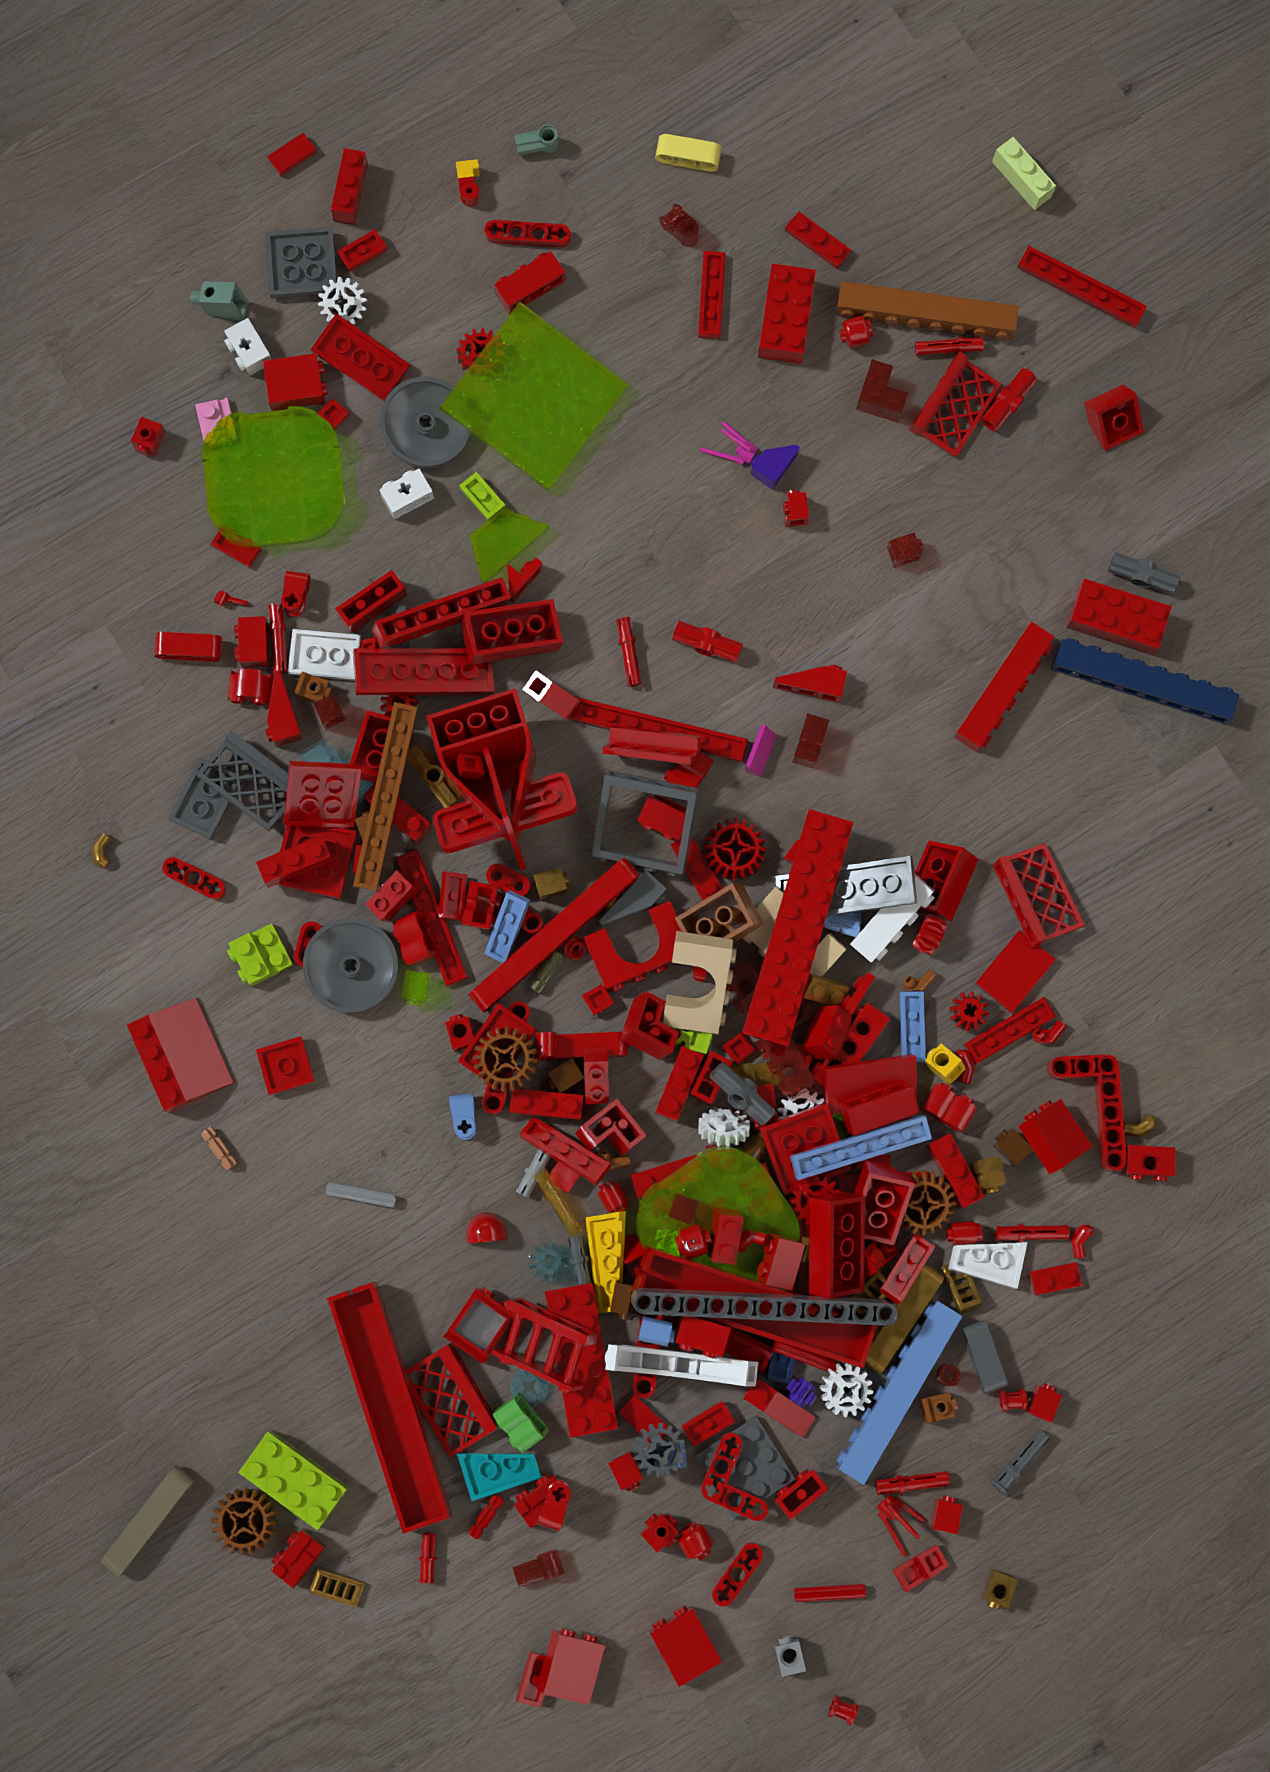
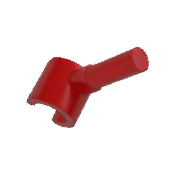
(222, 597)
(699, 974)

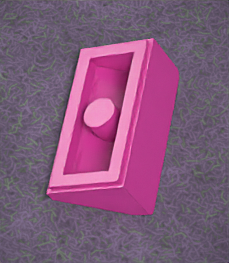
(760, 751)

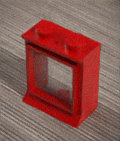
(480, 1325)

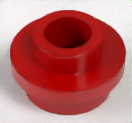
(576, 952)

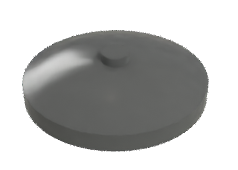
(417, 427)
(350, 965)

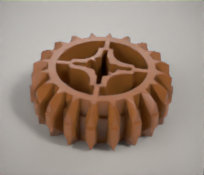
(491, 1076)
(933, 1203)
(235, 1514)

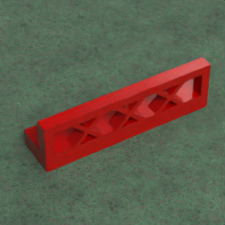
(653, 745)

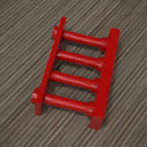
(561, 1329)

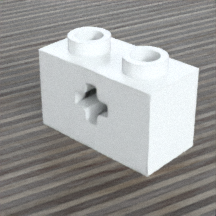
(244, 335)
(400, 503)

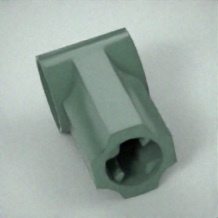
(534, 141)

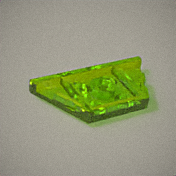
(502, 540)

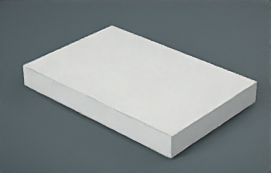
(323, 654)

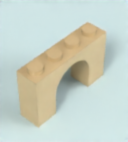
(827, 951)
(706, 1012)

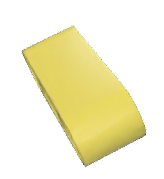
(688, 152)

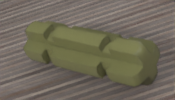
(546, 972)

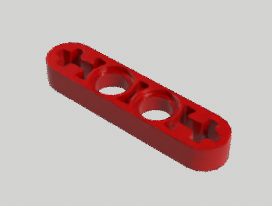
(527, 237)

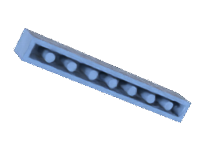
(899, 1391)

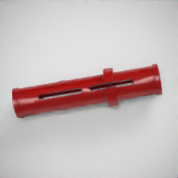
(949, 346)
(277, 631)
(627, 644)
(1023, 1232)
(901, 1484)

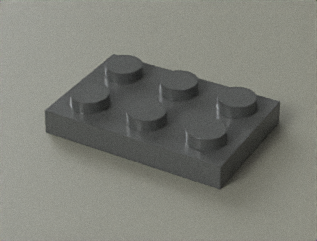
(201, 806)

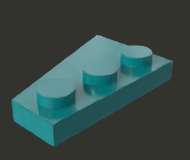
(497, 1472)

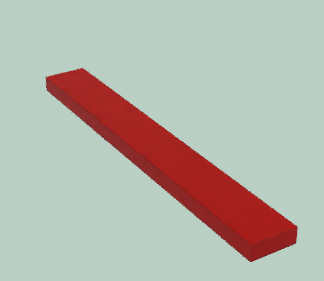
(606, 715)

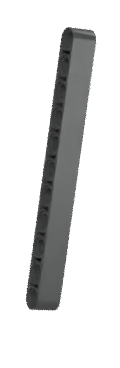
(775, 1311)

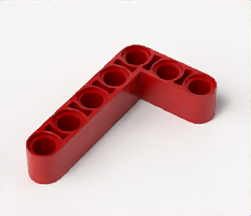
(1102, 1101)

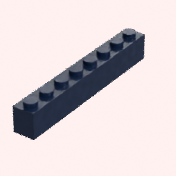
(1145, 681)

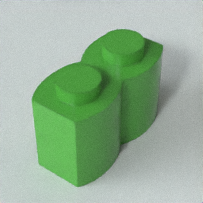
(520, 1423)

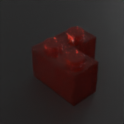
(877, 397)

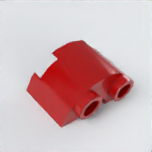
(250, 685)
(481, 905)

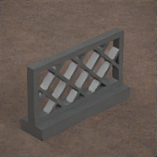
(258, 762)

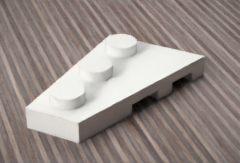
(990, 1262)

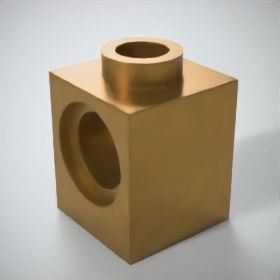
(551, 883)
(996, 1578)

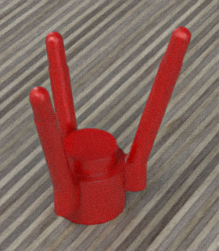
(890, 1509)

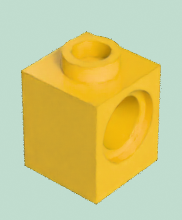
(951, 1070)

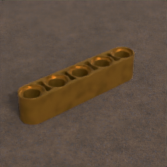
(909, 1310)

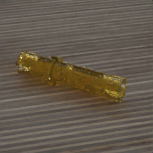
(553, 1195)

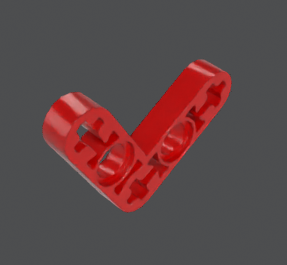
(726, 1489)

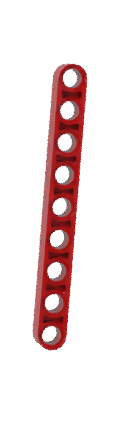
(554, 935)

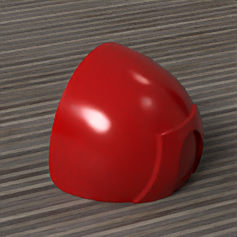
(486, 1228)

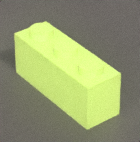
(1023, 173)

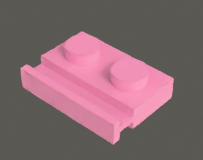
(210, 413)

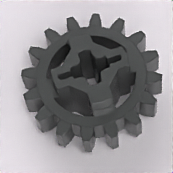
(663, 1460)

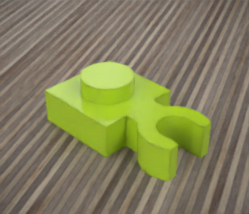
(695, 1040)

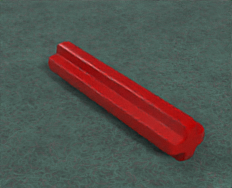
(805, 1356)
(829, 1592)

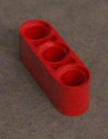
(188, 646)

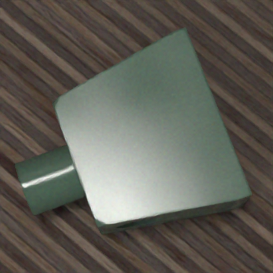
(221, 300)

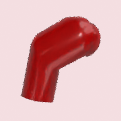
(1078, 1239)

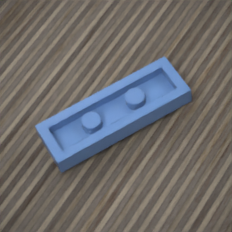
(507, 926)
(912, 1025)

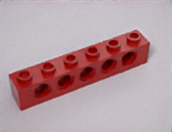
(439, 613)

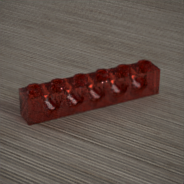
(792, 1086)

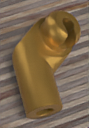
(98, 853)
(1142, 1129)

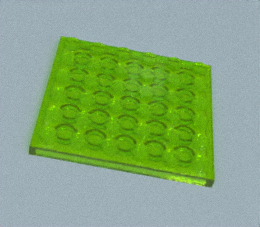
(533, 396)

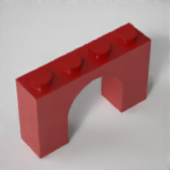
(615, 971)

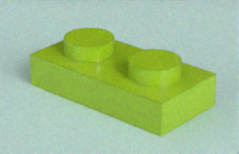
(481, 495)

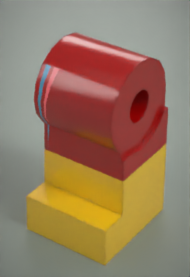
(467, 187)

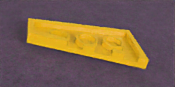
(606, 1248)

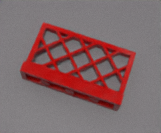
(943, 390)
(1023, 906)
(469, 1390)

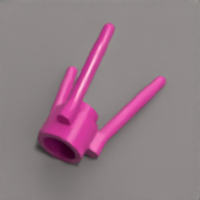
(745, 450)

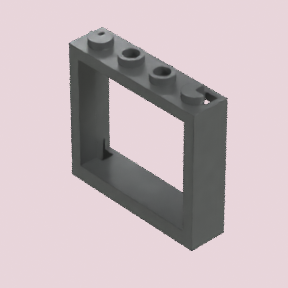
(652, 786)

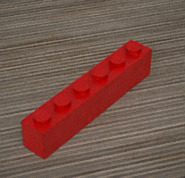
(1004, 686)

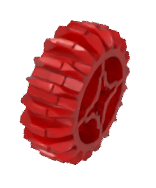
(734, 869)

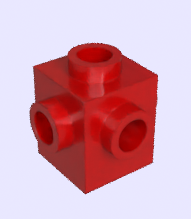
(656, 1540)

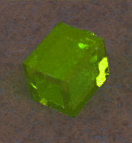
(416, 988)

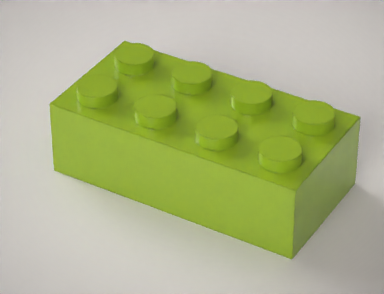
(293, 1479)

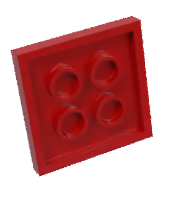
(322, 794)
(330, 878)
(799, 1134)

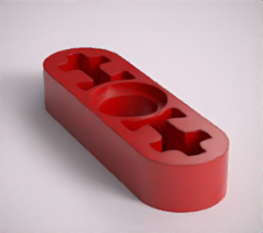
(175, 876)
(747, 1573)

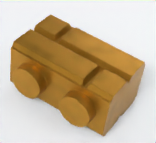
(989, 1174)

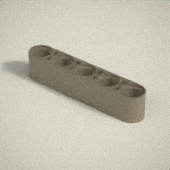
(147, 1521)

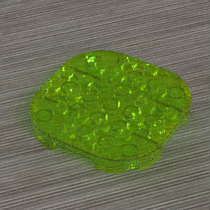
(273, 477)
(718, 1179)

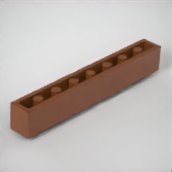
(927, 310)

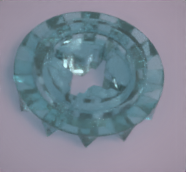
(541, 1387)

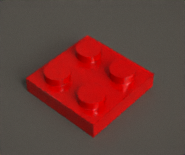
(285, 1065)

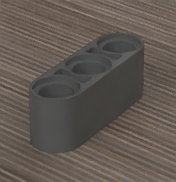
(984, 1357)

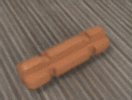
(219, 1148)

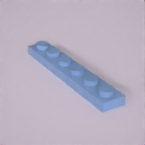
(860, 1147)

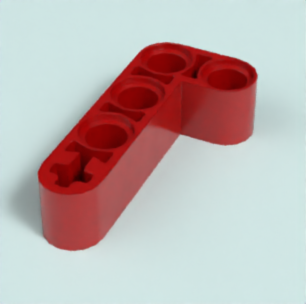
(567, 1046)

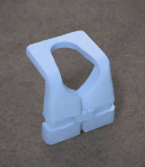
(846, 923)

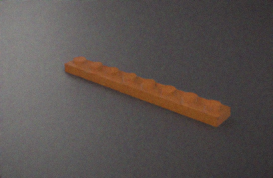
(385, 796)

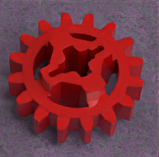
(476, 343)
(825, 1189)

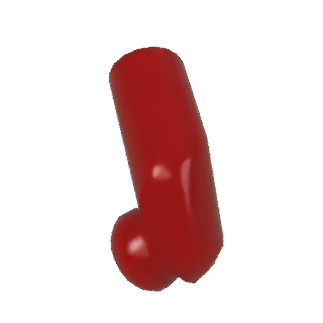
(1049, 1036)
(969, 1064)
(751, 1236)

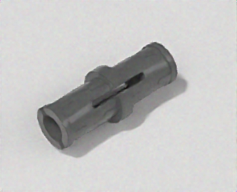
(578, 1260)

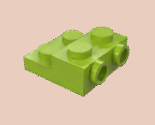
(259, 955)

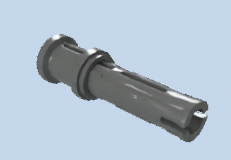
(1013, 1471)

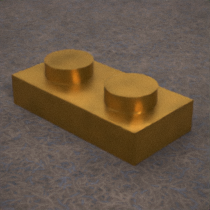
(825, 990)

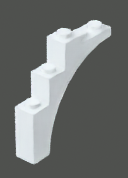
(680, 1364)

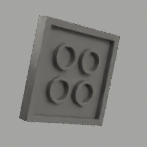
(300, 261)
(757, 1469)

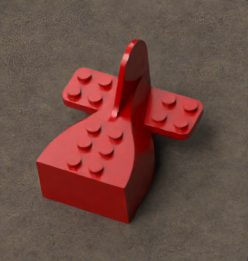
(505, 797)

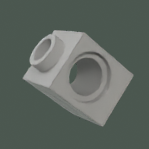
(789, 1667)

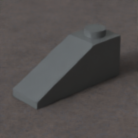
(637, 899)

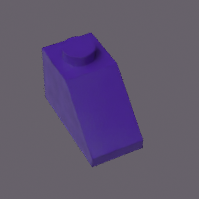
(773, 464)

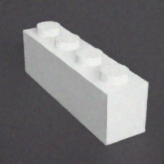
(888, 923)

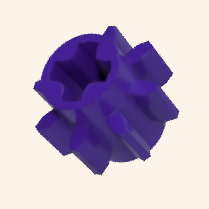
(801, 1392)

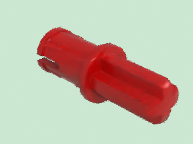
(427, 1557)

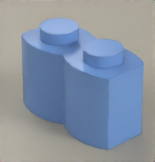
(656, 1331)

